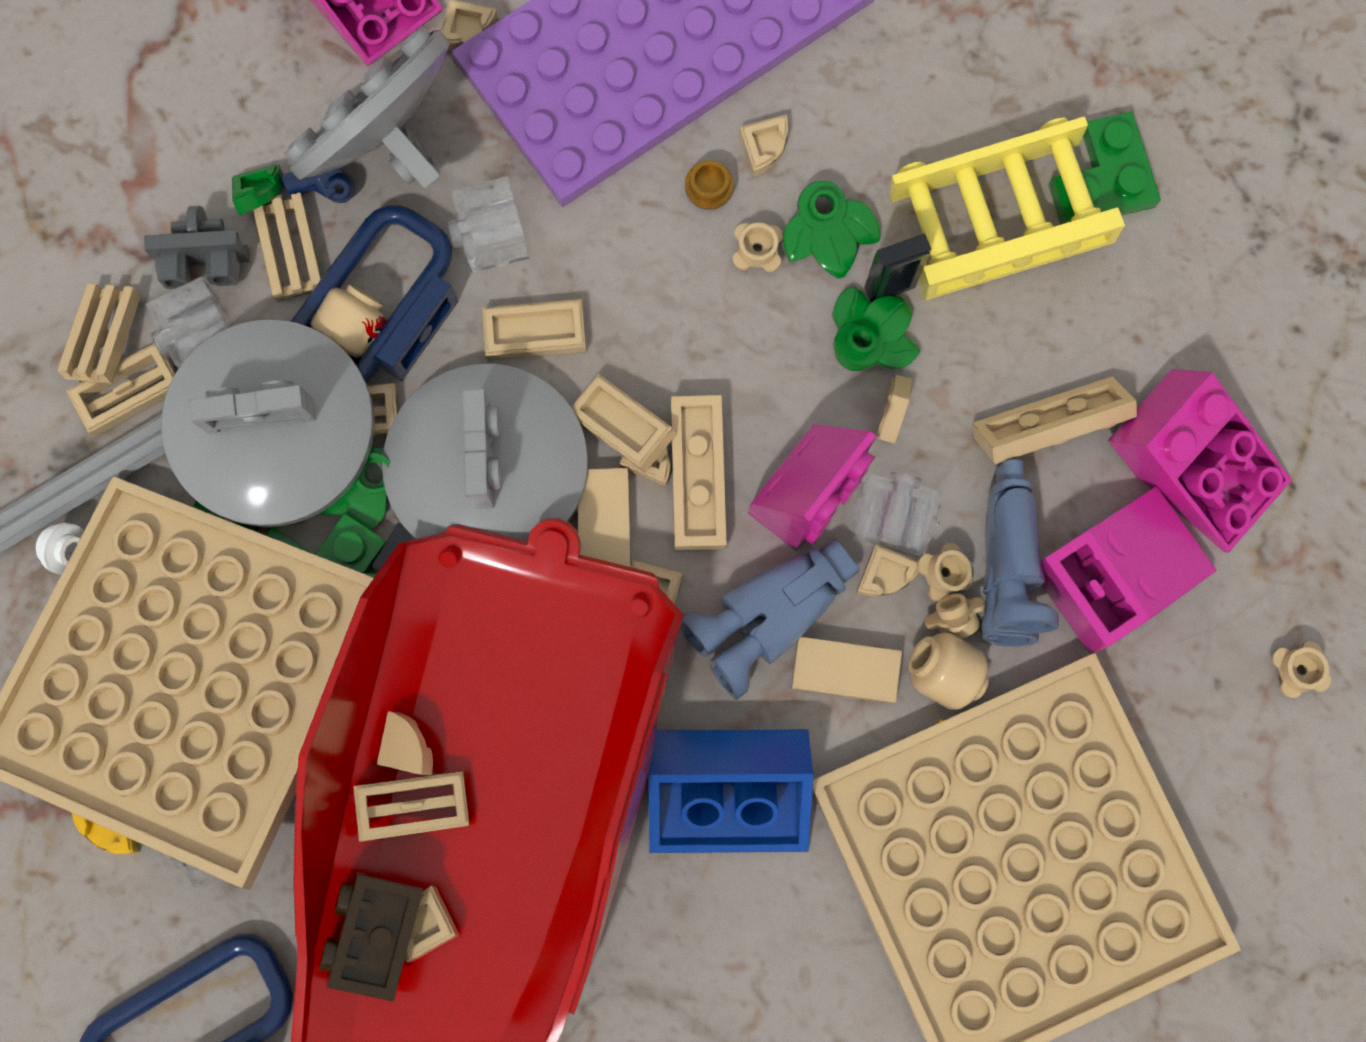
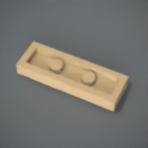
(1054, 420)
(698, 472)

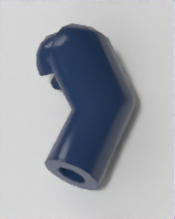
(335, 185)

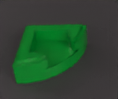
(256, 188)

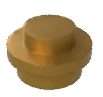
(709, 185)

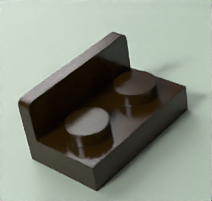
(371, 936)

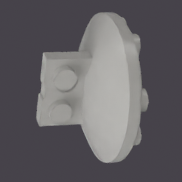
(378, 116)
(268, 423)
(484, 453)

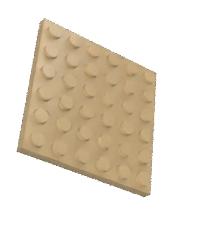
(176, 680)
(1024, 864)

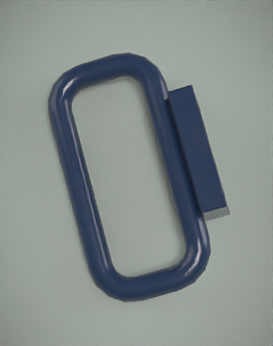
(418, 313)
(196, 969)

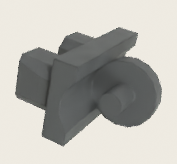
(197, 243)

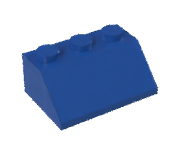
(730, 791)

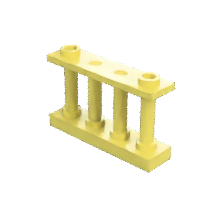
(1040, 241)

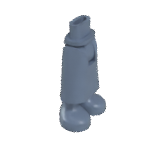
(1013, 563)
(769, 612)

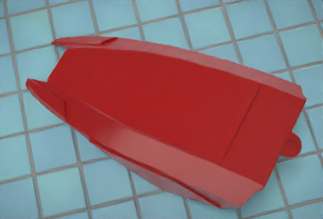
(549, 698)

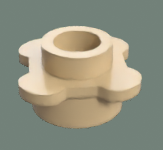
(757, 233)
(958, 571)
(956, 615)
(1316, 669)

